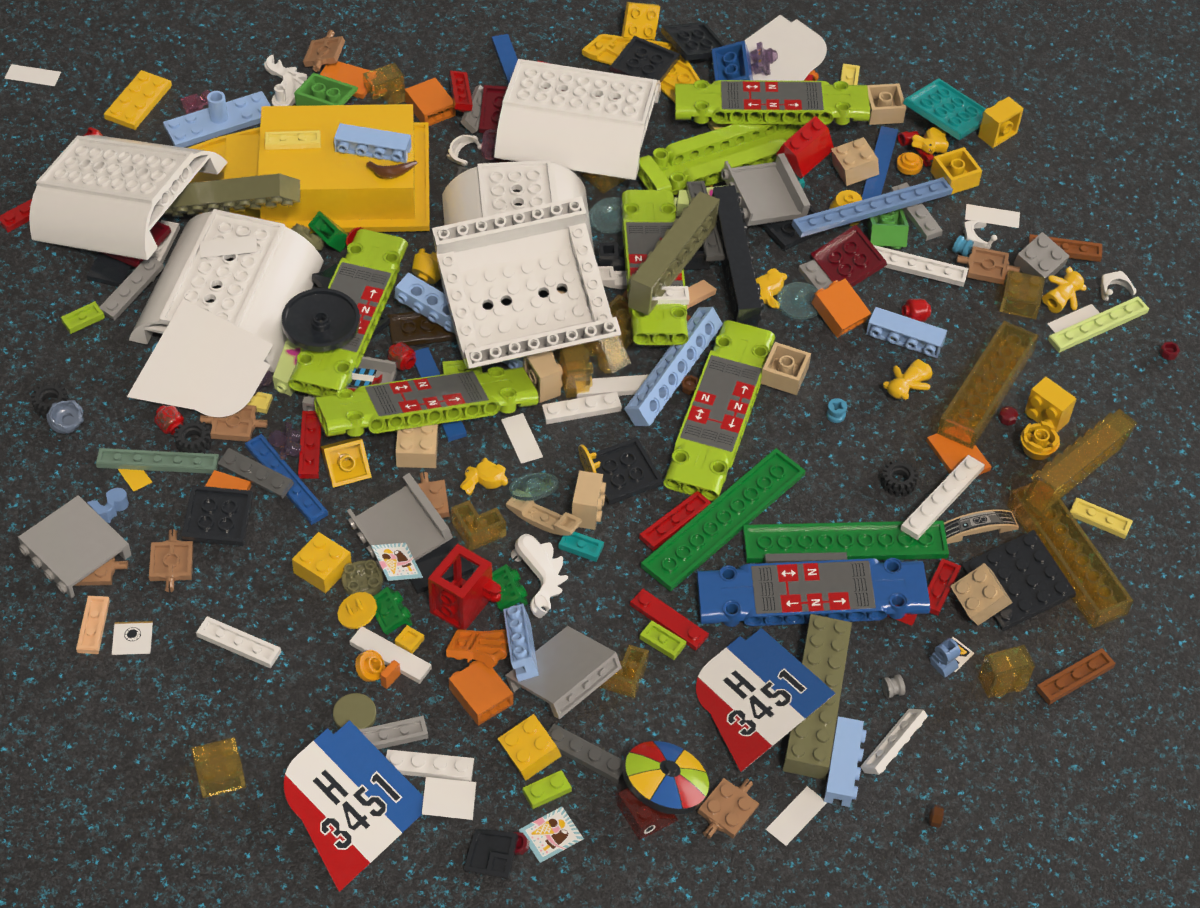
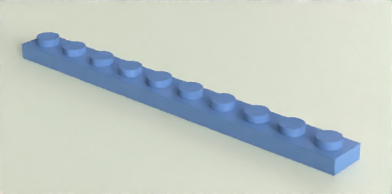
(871, 207)

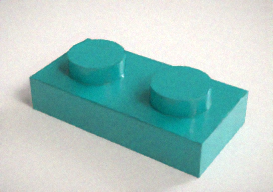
(582, 545)

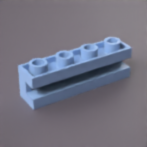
(372, 143)
(906, 332)
(521, 642)
(844, 761)

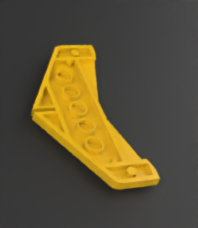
(607, 48)

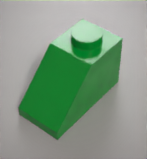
(329, 231)

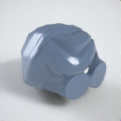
(65, 416)

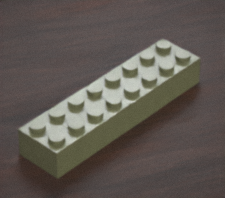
(236, 194)
(673, 252)
(825, 656)

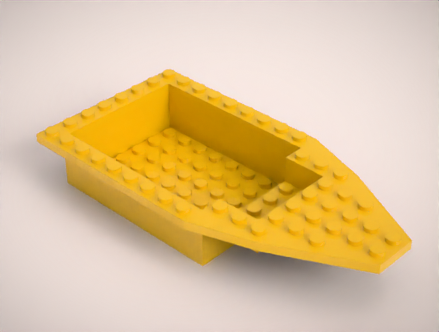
(329, 179)

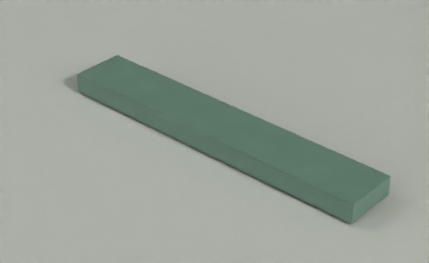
(157, 460)

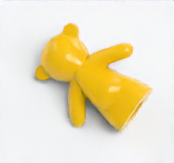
(1058, 297)
(912, 378)

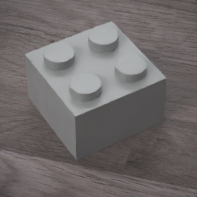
(1041, 257)

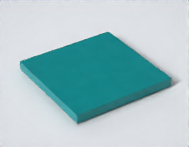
(947, 108)

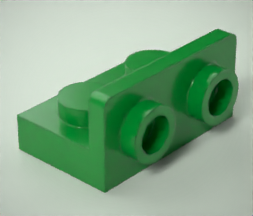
(511, 589)
(390, 610)

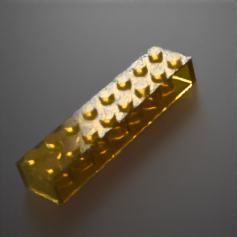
(987, 384)
(1077, 461)
(1096, 586)

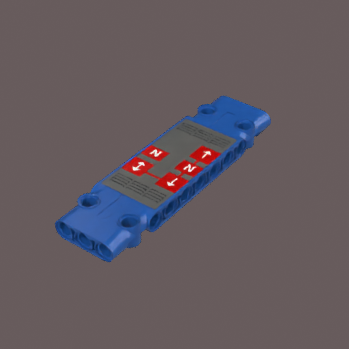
(830, 588)

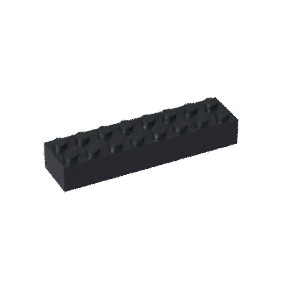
(737, 266)

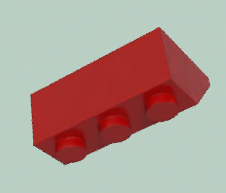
(807, 147)

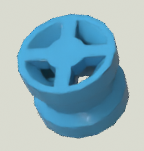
(962, 246)
(838, 415)

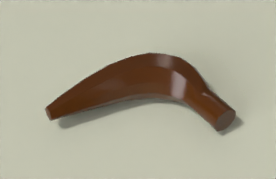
(392, 171)

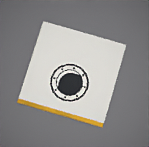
(132, 638)

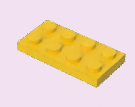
(137, 100)

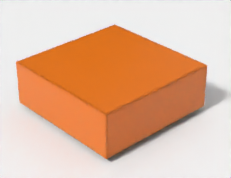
(390, 674)

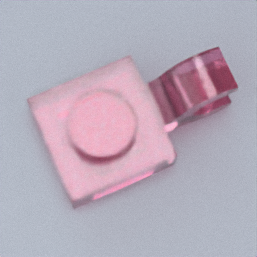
(194, 103)

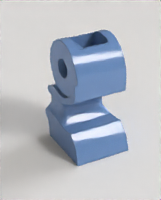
(116, 501)
(945, 657)

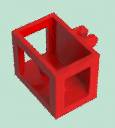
(461, 600)

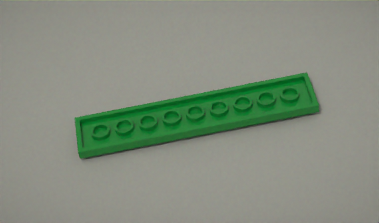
(722, 519)
(858, 539)

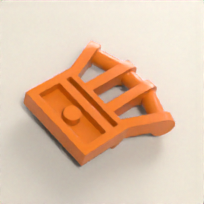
(479, 645)

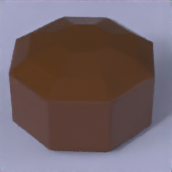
(689, 384)
(936, 815)

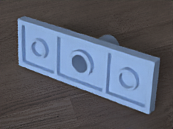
(216, 120)

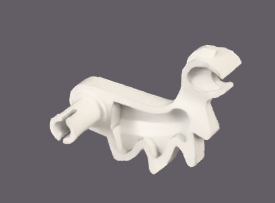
(291, 82)
(540, 561)

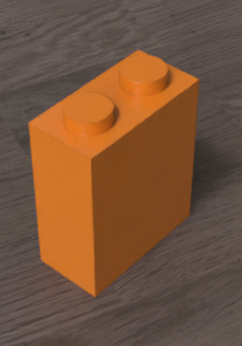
(430, 102)
(840, 307)
(480, 691)

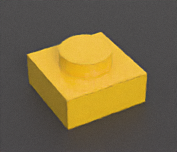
(409, 639)

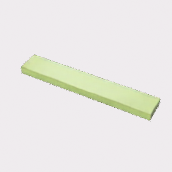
(1098, 324)

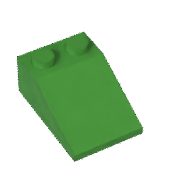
(323, 91)
(888, 229)

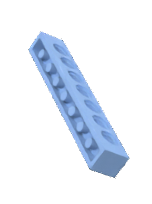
(431, 304)
(673, 368)

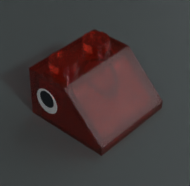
(640, 817)

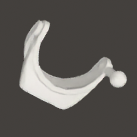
(459, 143)
(971, 235)
(1115, 278)

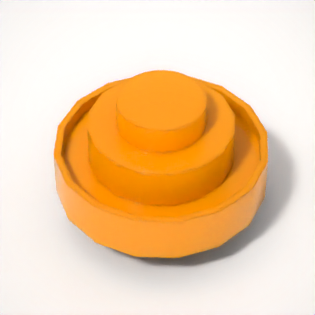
(909, 163)
(369, 665)

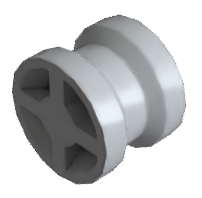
(893, 686)

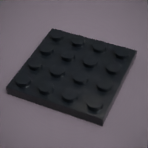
(1027, 577)

